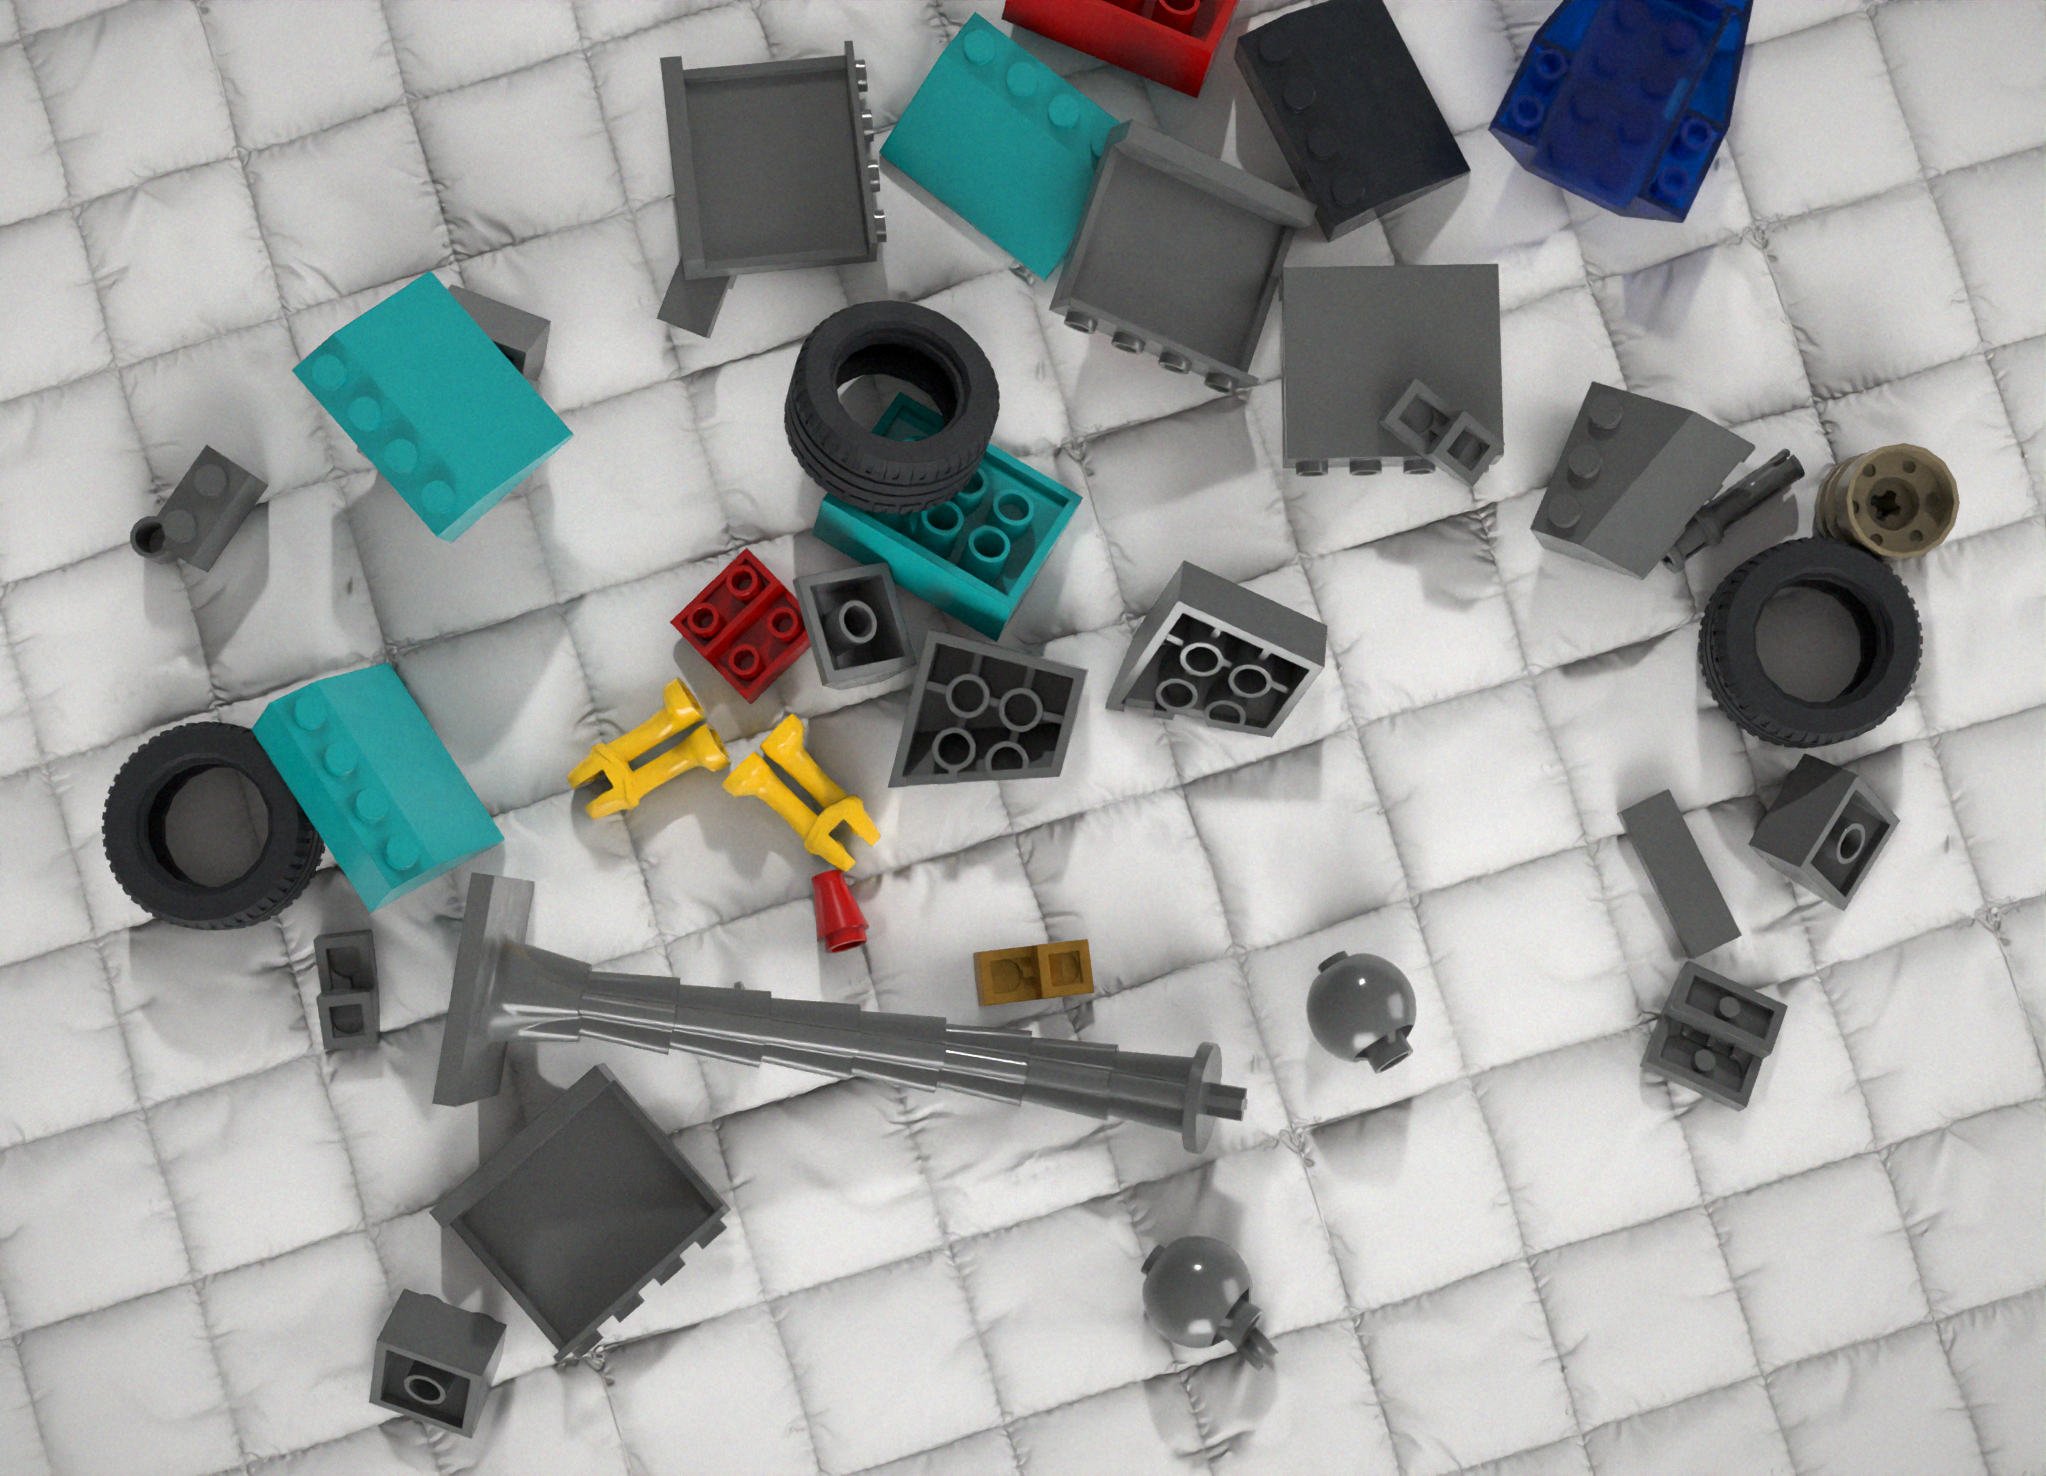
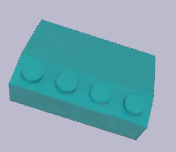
(1003, 144)
(434, 405)
(970, 552)
(375, 782)

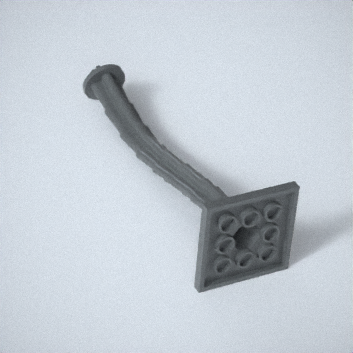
(535, 995)

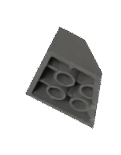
(1632, 480)
(1220, 656)
(986, 714)

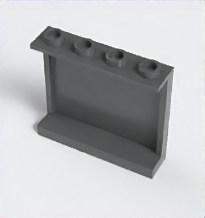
(772, 165)
(1178, 256)
(1358, 340)
(584, 1211)

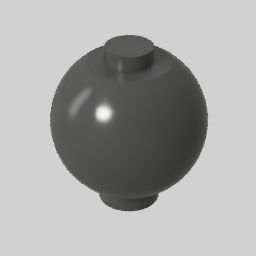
(1362, 1010)
(1199, 1293)

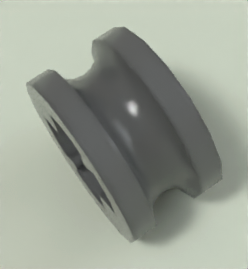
(1256, 1348)

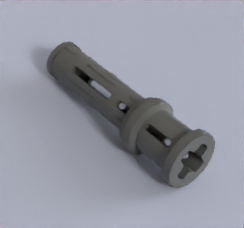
(1738, 501)

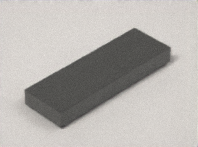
(1679, 874)

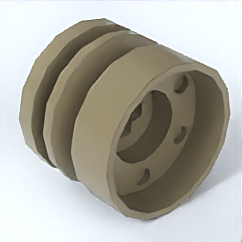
(1911, 490)

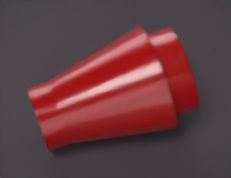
(837, 914)

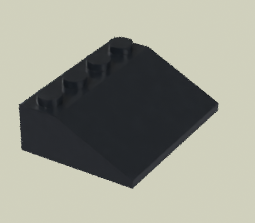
(1349, 111)

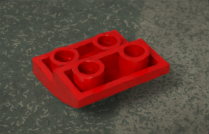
(745, 626)

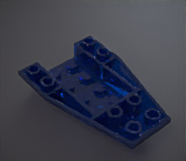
(1627, 100)

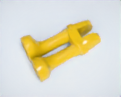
(678, 713)
(787, 750)

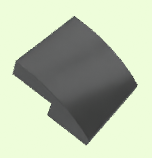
(1713, 1036)

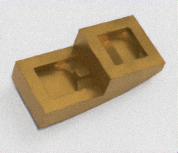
(1033, 972)

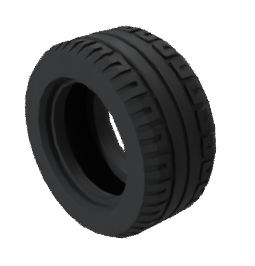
(910, 346)
(1882, 616)
(137, 831)

